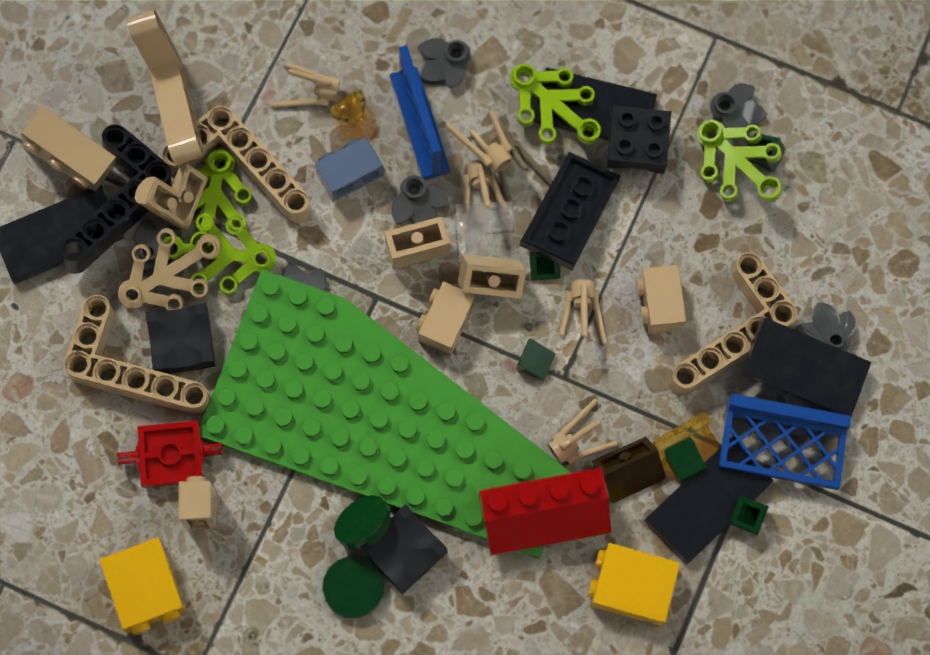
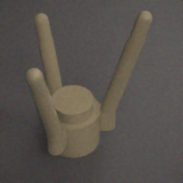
(515, 153)

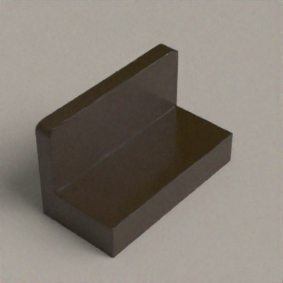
(630, 469)

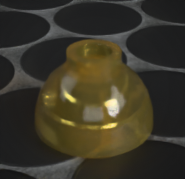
(350, 108)

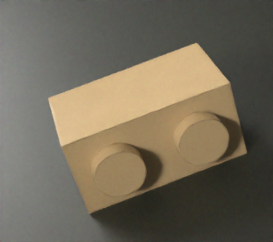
(417, 243)
(491, 276)
(661, 299)
(445, 318)
(197, 504)

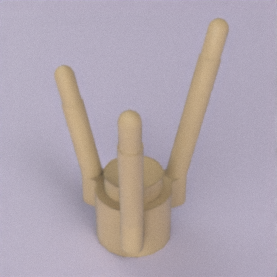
(325, 87)
(494, 155)
(480, 178)
(583, 297)
(564, 446)

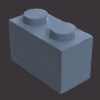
(349, 168)

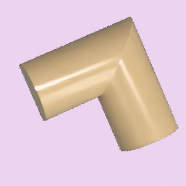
(173, 202)

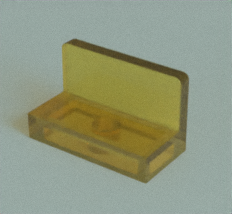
(697, 429)

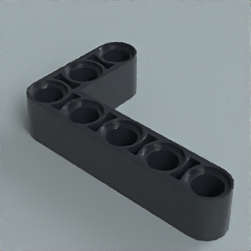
(119, 203)

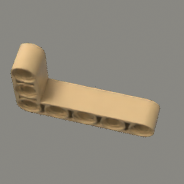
(169, 86)
(245, 157)
(741, 334)
(125, 372)

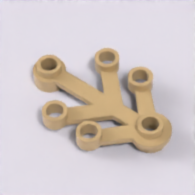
(165, 274)

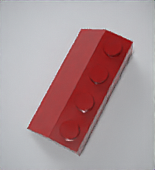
(545, 511)

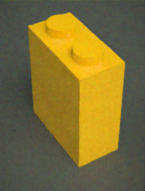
(633, 584)
(143, 586)

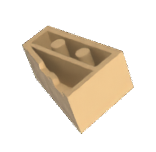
(67, 149)

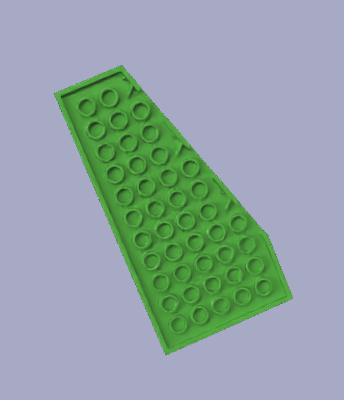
(361, 410)

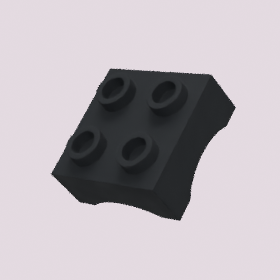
(639, 139)
(181, 339)
(405, 550)

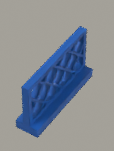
(418, 118)
(788, 416)

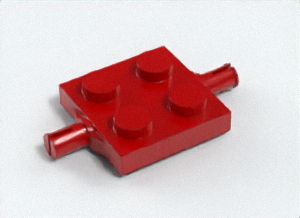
(169, 453)

